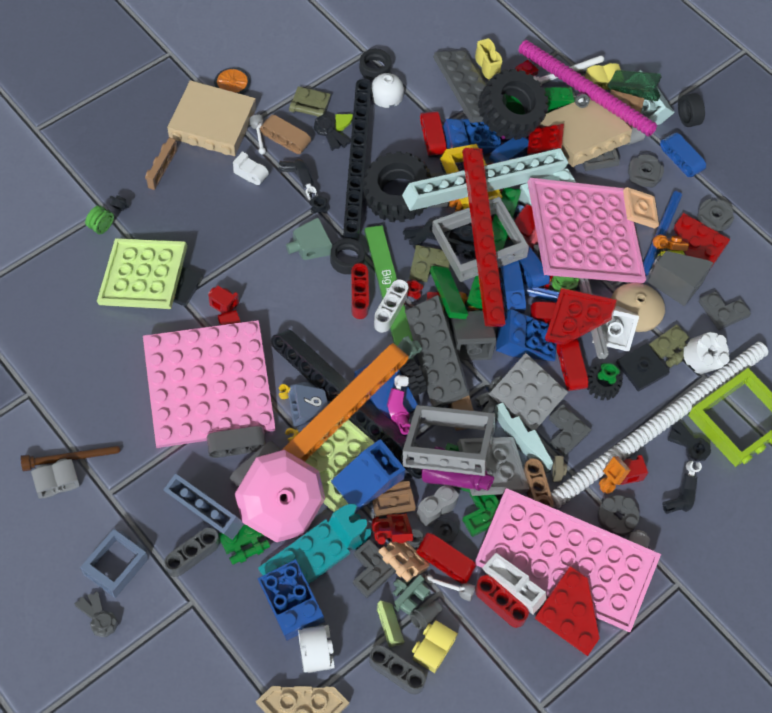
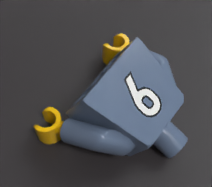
(305, 404)

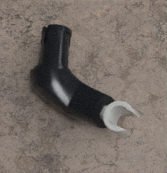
(302, 171)
(687, 491)

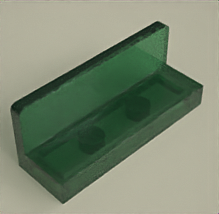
(636, 84)

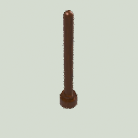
(29, 462)

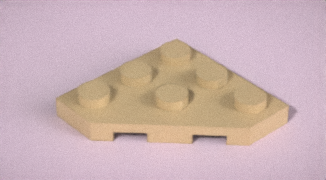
(302, 700)

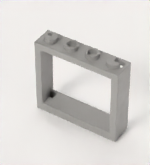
(460, 218)
(443, 459)

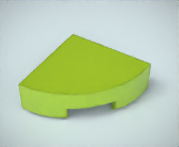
(343, 121)

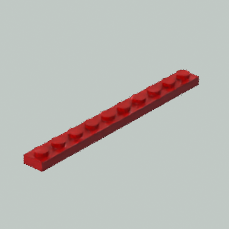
(483, 237)

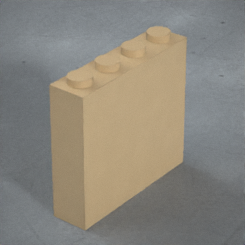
(212, 118)
(588, 131)

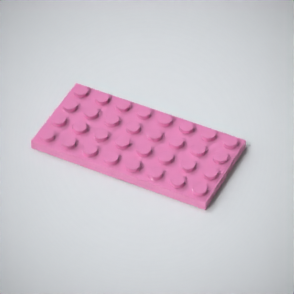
(549, 541)

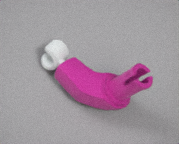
(396, 409)

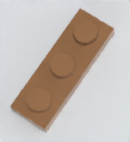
(161, 163)

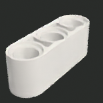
(390, 313)

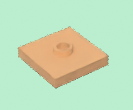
(640, 207)

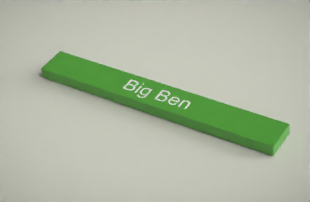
(386, 276)

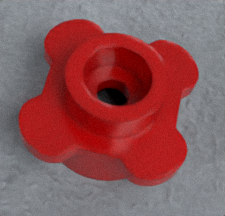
(415, 286)

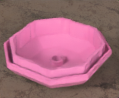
(261, 492)

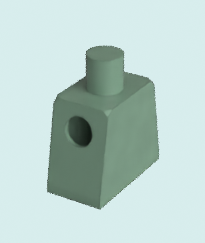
(310, 241)

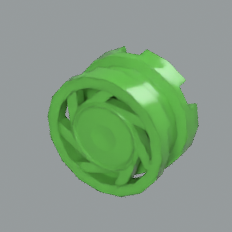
(99, 219)
(564, 282)

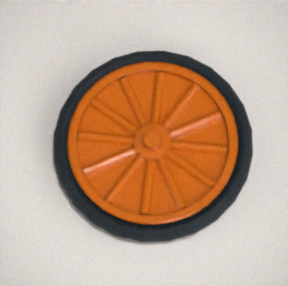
(232, 80)

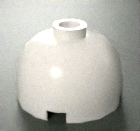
(387, 90)

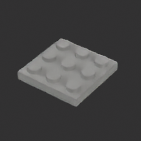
(528, 392)
(503, 464)

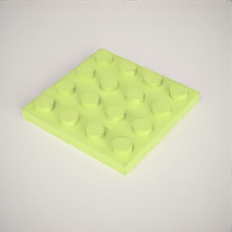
(142, 273)
(335, 456)

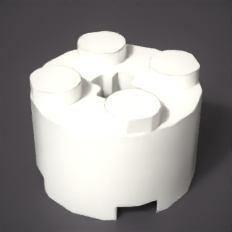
(706, 352)
(316, 648)

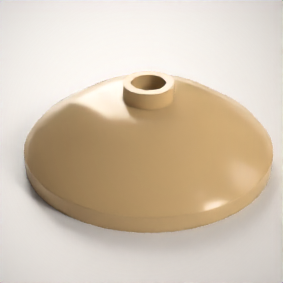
(650, 310)

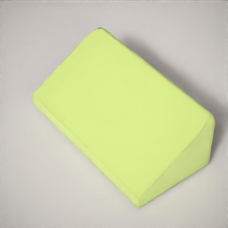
(389, 624)

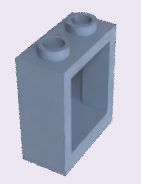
(103, 581)

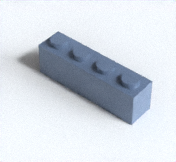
(204, 506)

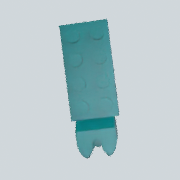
(324, 544)

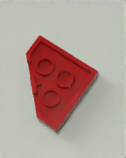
(701, 239)
(577, 315)
(571, 612)

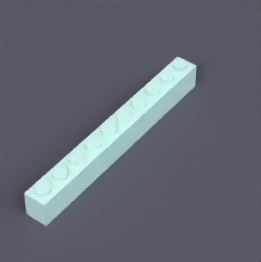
(498, 176)

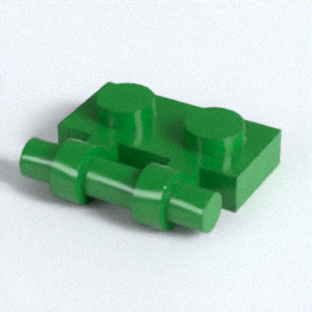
(244, 537)

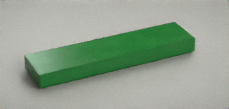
(448, 292)

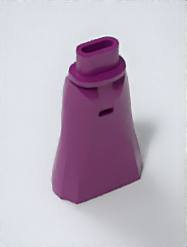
(457, 479)

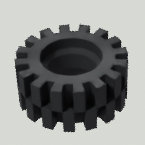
(415, 378)
(600, 390)

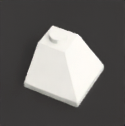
(621, 329)

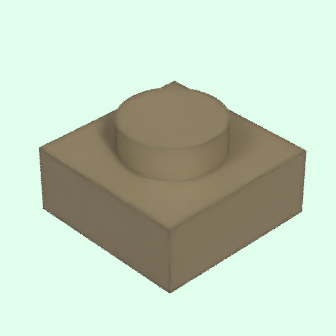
(559, 469)

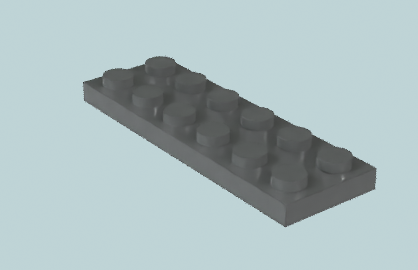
(463, 80)
(438, 354)

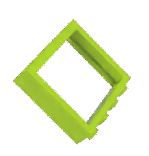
(715, 434)

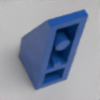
(513, 287)

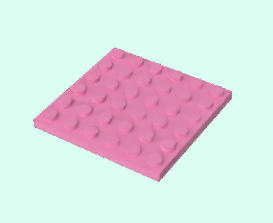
(585, 231)
(207, 382)

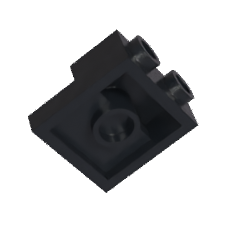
(462, 241)

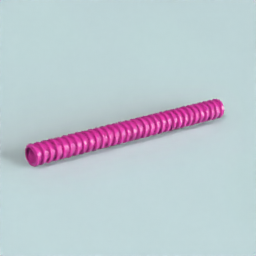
(587, 87)

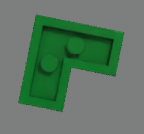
(482, 518)

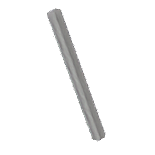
(597, 334)

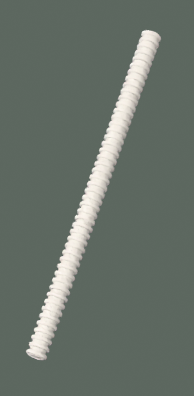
(658, 424)

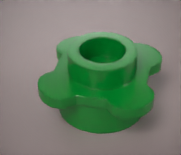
(610, 368)

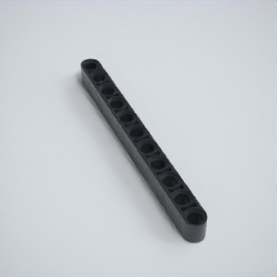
(357, 160)
(325, 377)

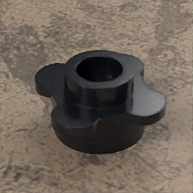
(318, 200)
(118, 202)

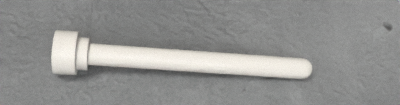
(577, 67)

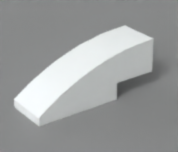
(515, 582)

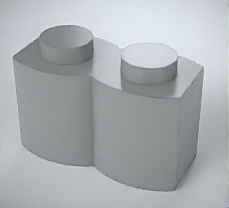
(55, 478)
(439, 504)

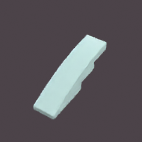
(526, 441)

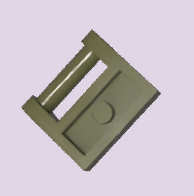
(309, 100)

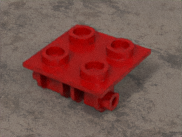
(545, 139)

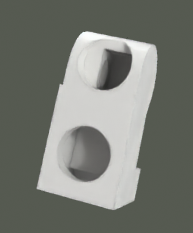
(249, 169)

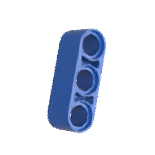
(510, 150)
(683, 154)
(532, 271)

